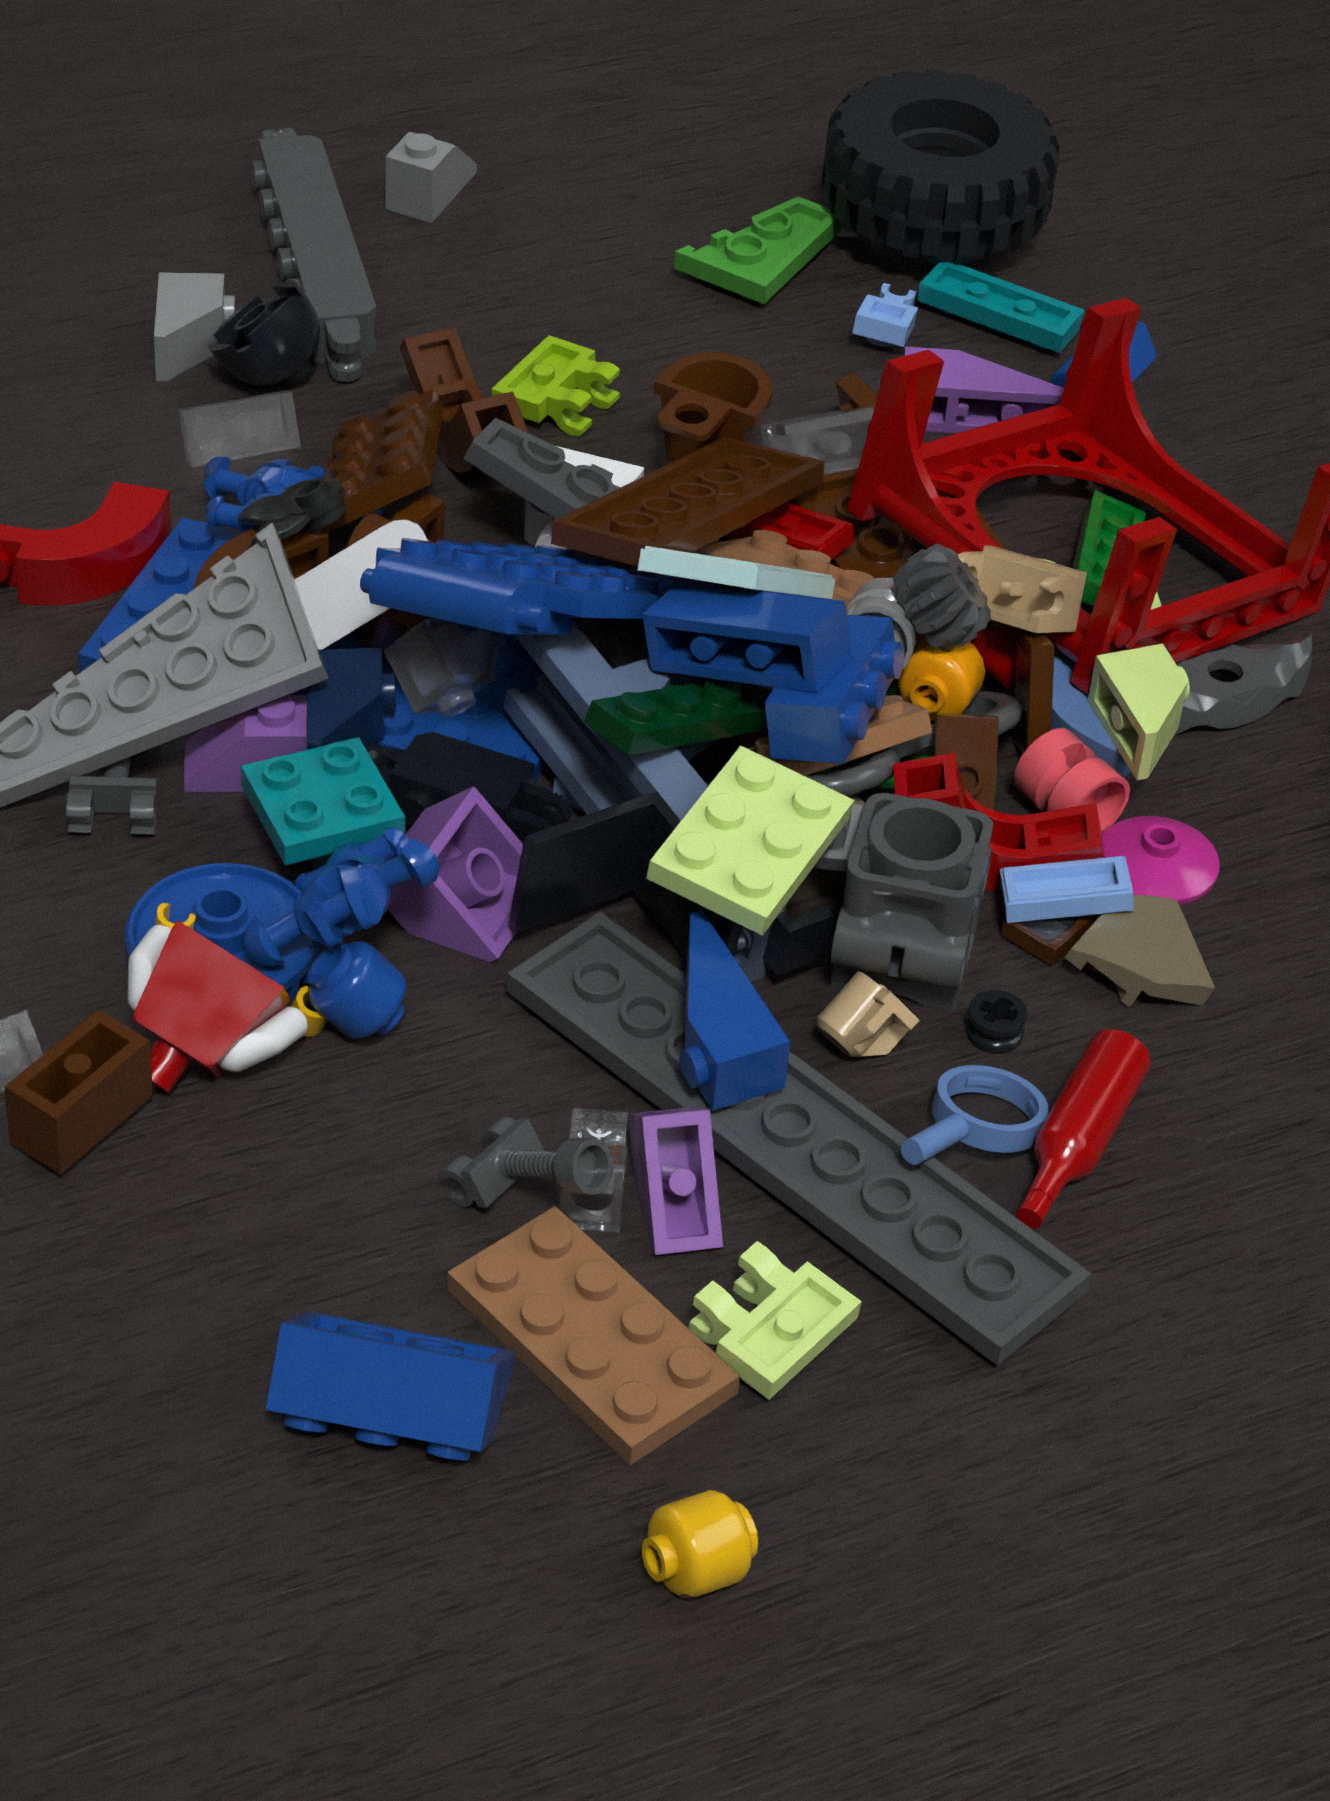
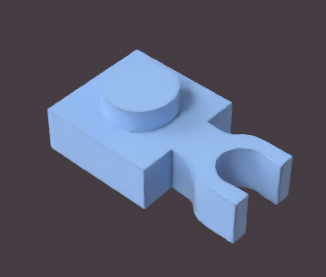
(886, 318)

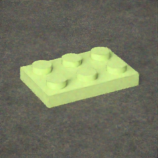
(750, 840)

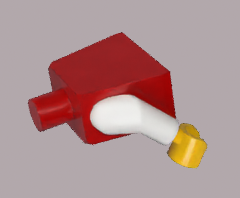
(208, 1004)

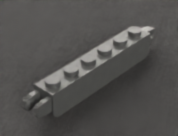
(316, 246)

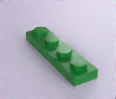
(1097, 536)

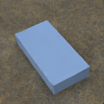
(1066, 889)

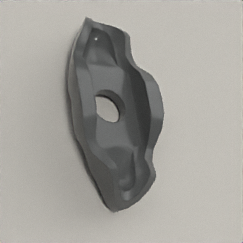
(1266, 678)

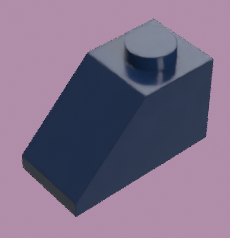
(351, 699)

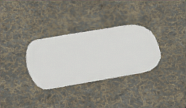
(333, 589)

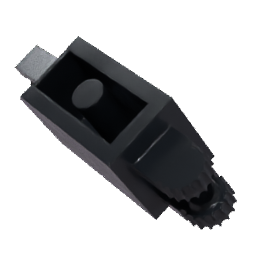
(444, 766)

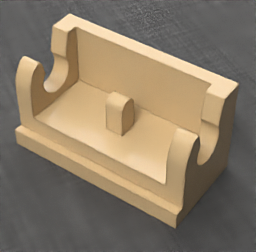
(1027, 589)

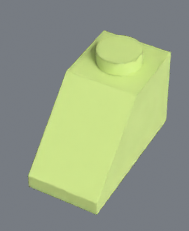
(1139, 703)

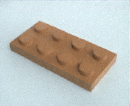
(593, 1334)

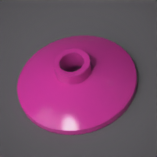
(1164, 857)

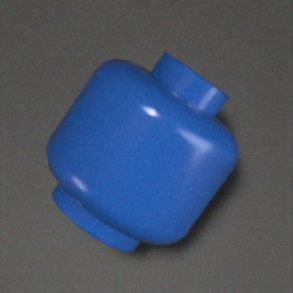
(357, 989)

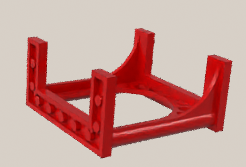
(1107, 430)

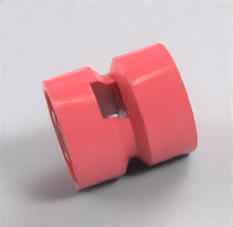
(1065, 773)

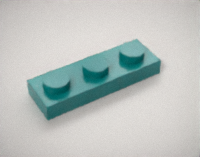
(1001, 305)

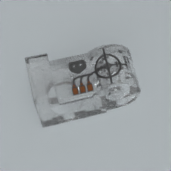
(612, 1130)

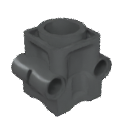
(913, 898)

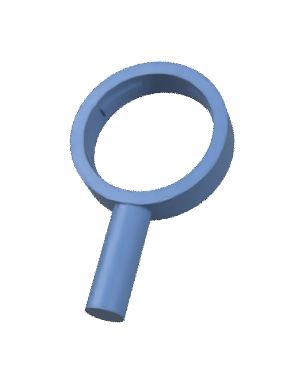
(956, 1125)

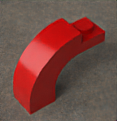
(88, 557)
(1015, 839)

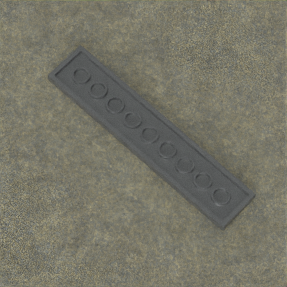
(812, 1149)

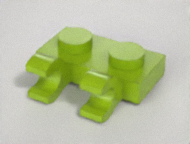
(547, 384)

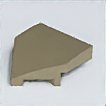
(1146, 952)

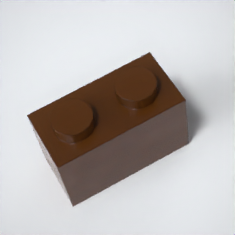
(79, 1091)

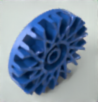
(224, 903)

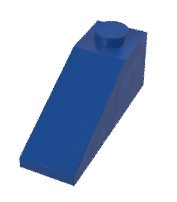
(729, 1034)

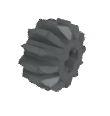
(942, 597)

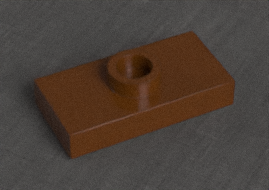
(975, 745)

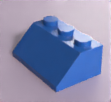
(389, 1383)

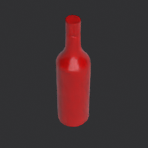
(1084, 1117)

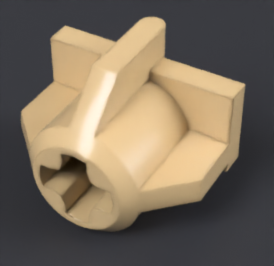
(865, 1018)

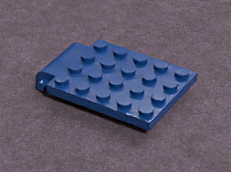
(508, 585)

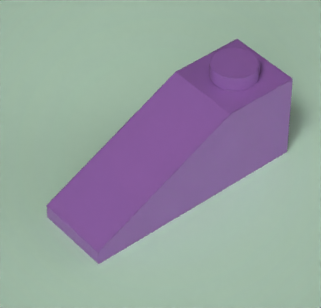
(982, 392)

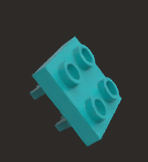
(320, 800)

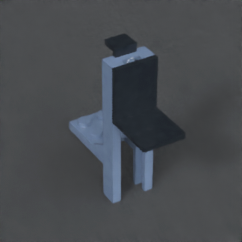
(629, 811)

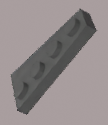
(536, 470)

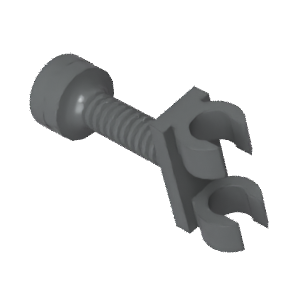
(112, 794)
(577, 1165)

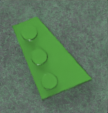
(764, 254)

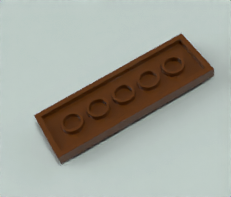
(687, 502)

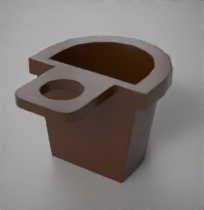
(710, 399)

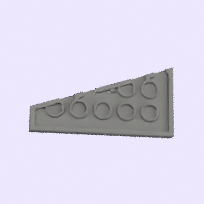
(170, 674)

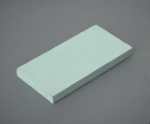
(736, 572)

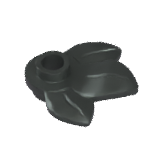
(300, 505)

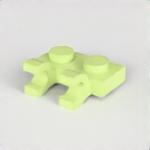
(788, 1328)

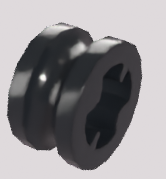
(998, 1037)

